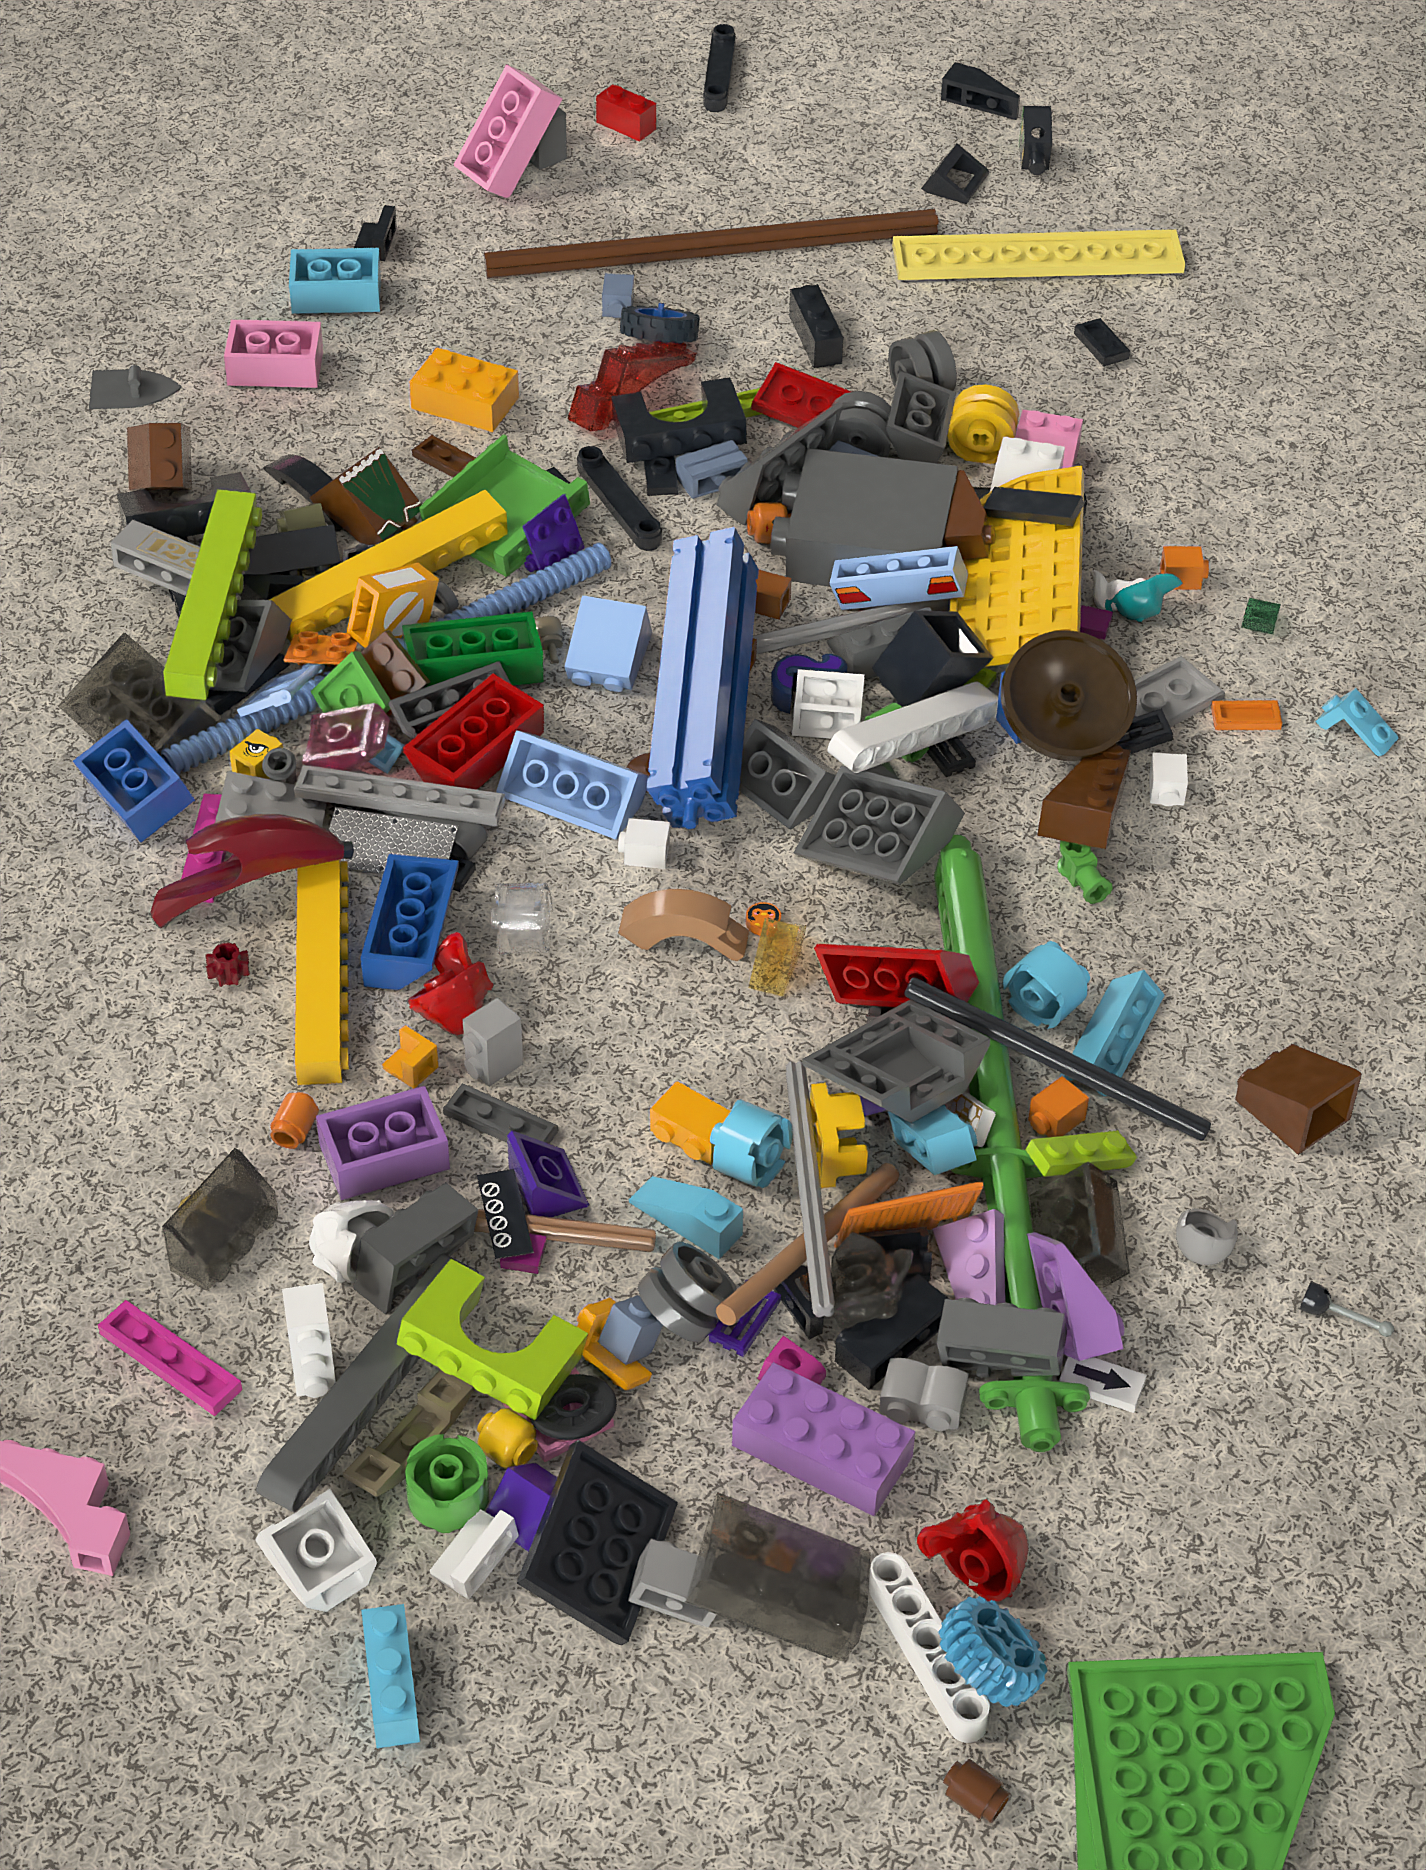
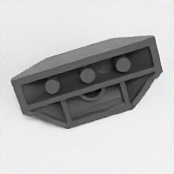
(421, 708)

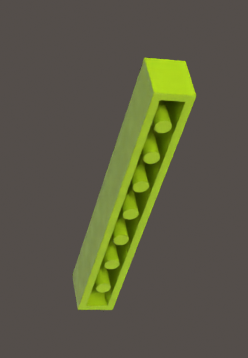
(211, 595)

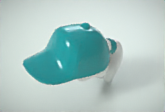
(1135, 598)

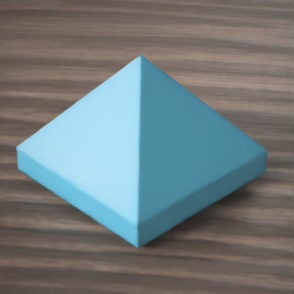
(388, 756)

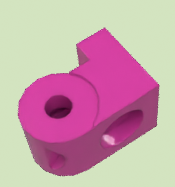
(794, 1359)

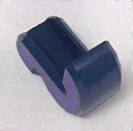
(786, 671)

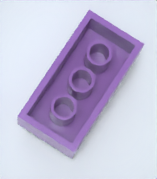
(823, 1438)

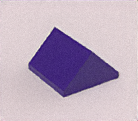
(544, 1176)
(524, 1497)

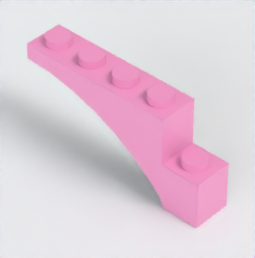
(70, 1496)

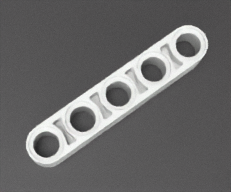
(923, 1629)

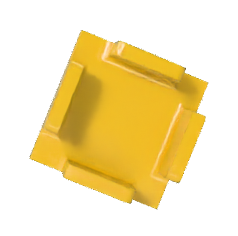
(830, 1115)

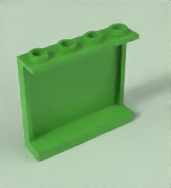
(518, 488)

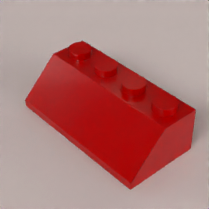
(474, 735)
(882, 973)

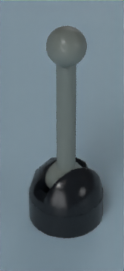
(1318, 1301)

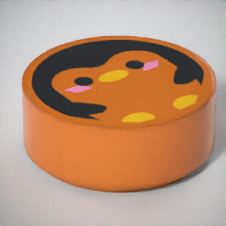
(756, 914)

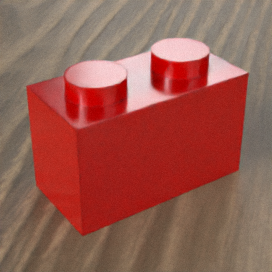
(626, 112)

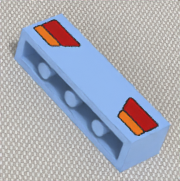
(899, 578)

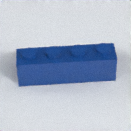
(407, 920)

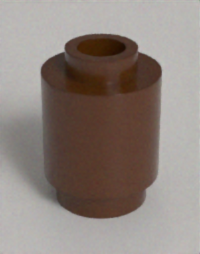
(976, 1790)

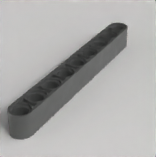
(344, 1409)

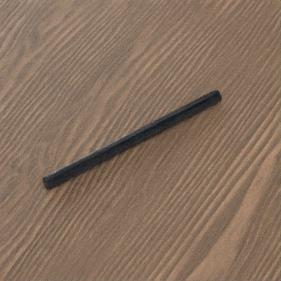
(1057, 1059)

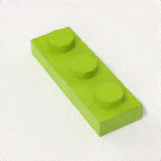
(1065, 1153)

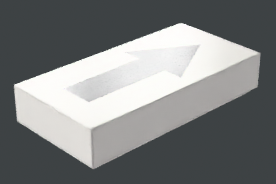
(1106, 1381)

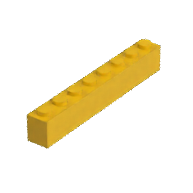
(431, 543)
(321, 973)

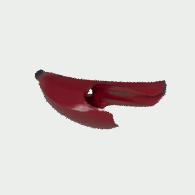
(259, 848)

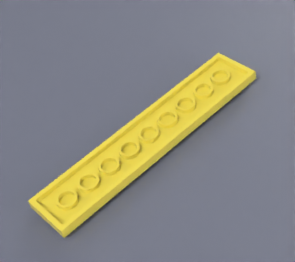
(1038, 254)

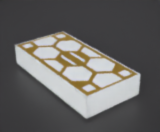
(974, 1113)

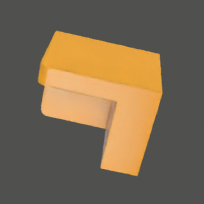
(414, 1059)

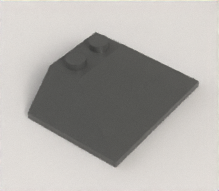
(904, 1060)

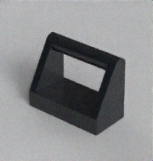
(961, 160)

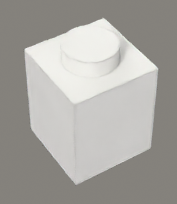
(1168, 779)
(645, 843)

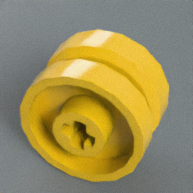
(981, 421)

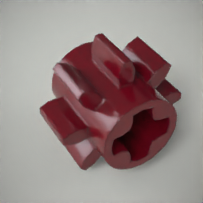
(227, 964)

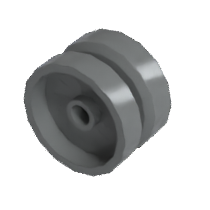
(924, 357)
(863, 422)
(686, 1291)

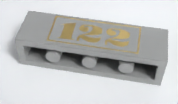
(155, 556)

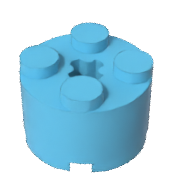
(1046, 985)
(750, 1144)

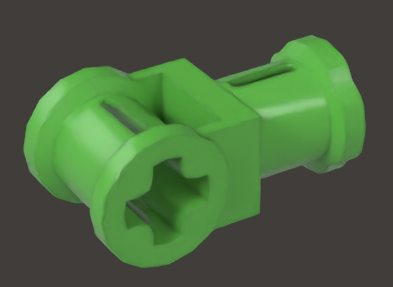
(1080, 869)

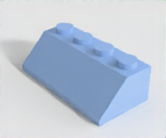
(571, 784)

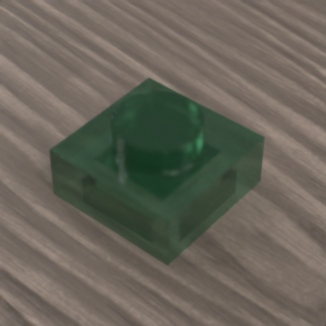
(1261, 616)

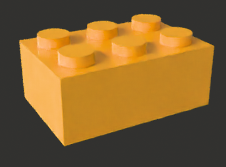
(464, 389)

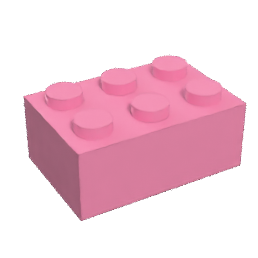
(273, 353)

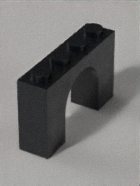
(648, 437)
(176, 519)

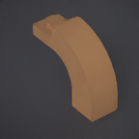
(687, 914)

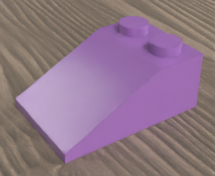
(1067, 1288)

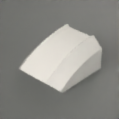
(319, 1553)

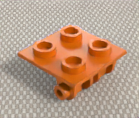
(320, 649)

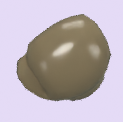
(550, 635)

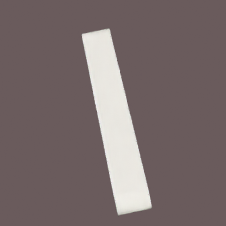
(914, 727)

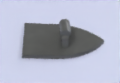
(129, 388)

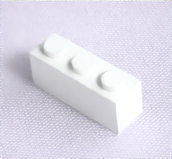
(309, 1339)

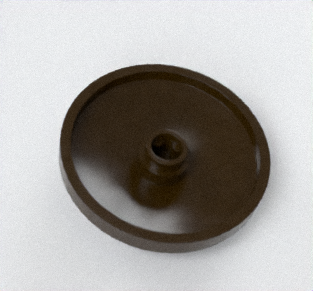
(1068, 695)

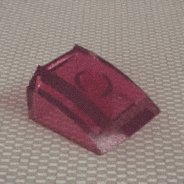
(346, 737)

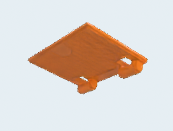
(911, 1211)

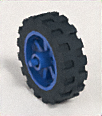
(659, 324)

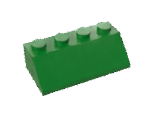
(467, 644)

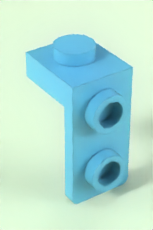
(1361, 718)

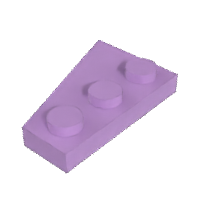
(975, 1256)

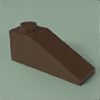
(967, 522)

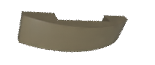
(436, 1411)

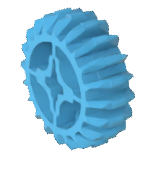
(992, 1651)

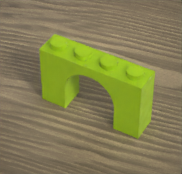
(520, 1378)

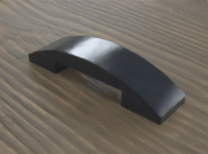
(302, 476)

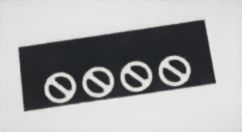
(504, 1214)

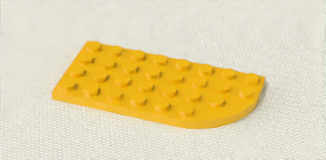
(1030, 574)

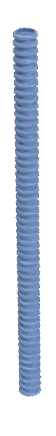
(505, 601)

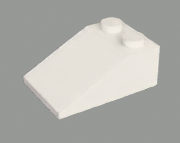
(1024, 457)

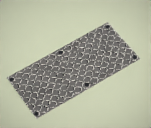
(381, 835)

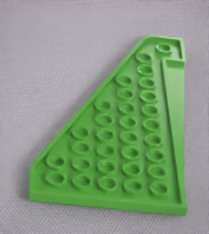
(1195, 1758)

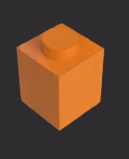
(1186, 564)
(1058, 1108)

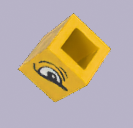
(249, 753)

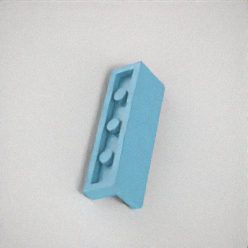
(1119, 1023)

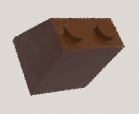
(159, 457)
(1299, 1095)

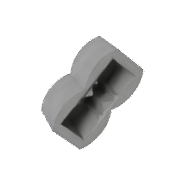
(923, 1394)

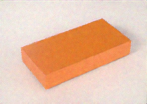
(1246, 715)

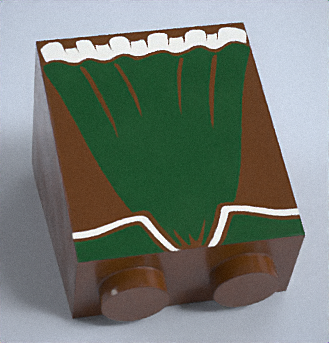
(370, 500)

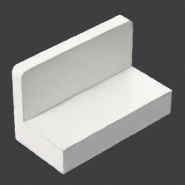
(475, 1552)

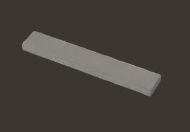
(399, 795)

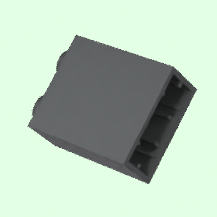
(859, 509)

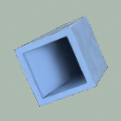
(608, 643)

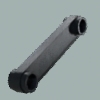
(719, 68)
(619, 498)

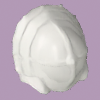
(338, 1235)

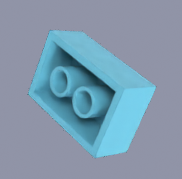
(335, 280)

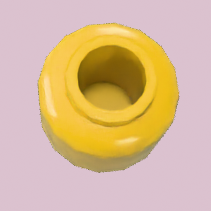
(507, 1438)

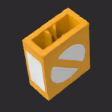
(391, 600)

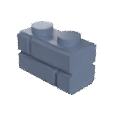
(707, 468)

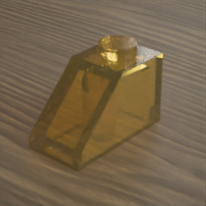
(776, 955)

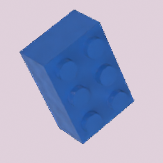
(134, 780)

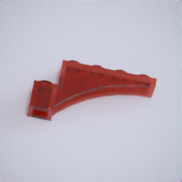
(624, 372)

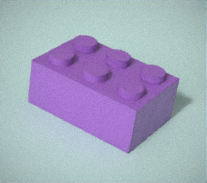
(383, 1142)

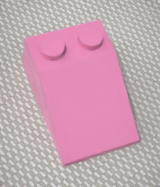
(1052, 429)

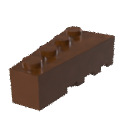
(1086, 800)

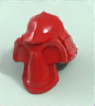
(456, 990)
(980, 1548)

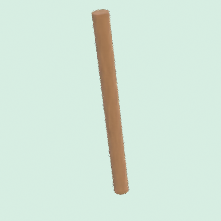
(795, 1253)

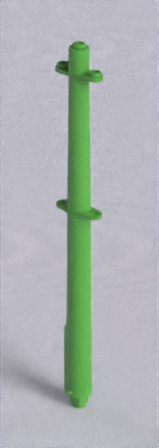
(1001, 1159)

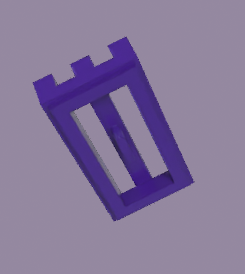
(730, 1341)

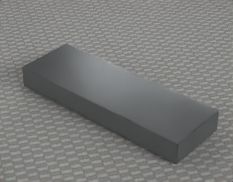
(496, 1116)

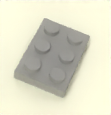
(257, 795)

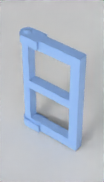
(280, 689)

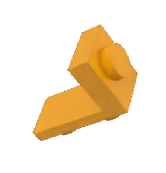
(592, 1320)

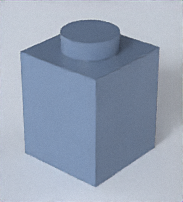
(616, 294)
(630, 1330)

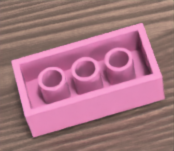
(507, 131)

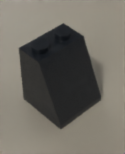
(930, 657)

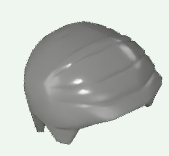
(1205, 1236)

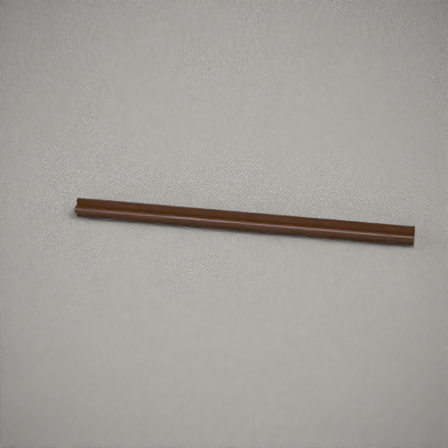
(709, 243)

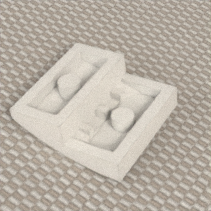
(826, 703)

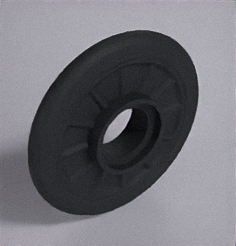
(595, 1413)

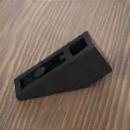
(979, 91)

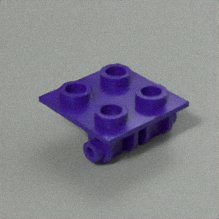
(552, 535)

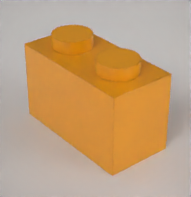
(687, 1121)

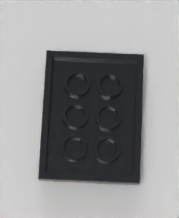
(593, 1541)

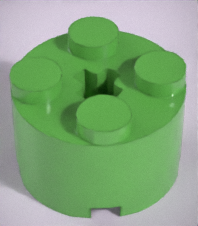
(446, 1482)

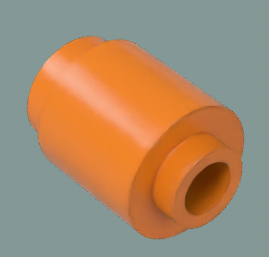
(293, 1120)

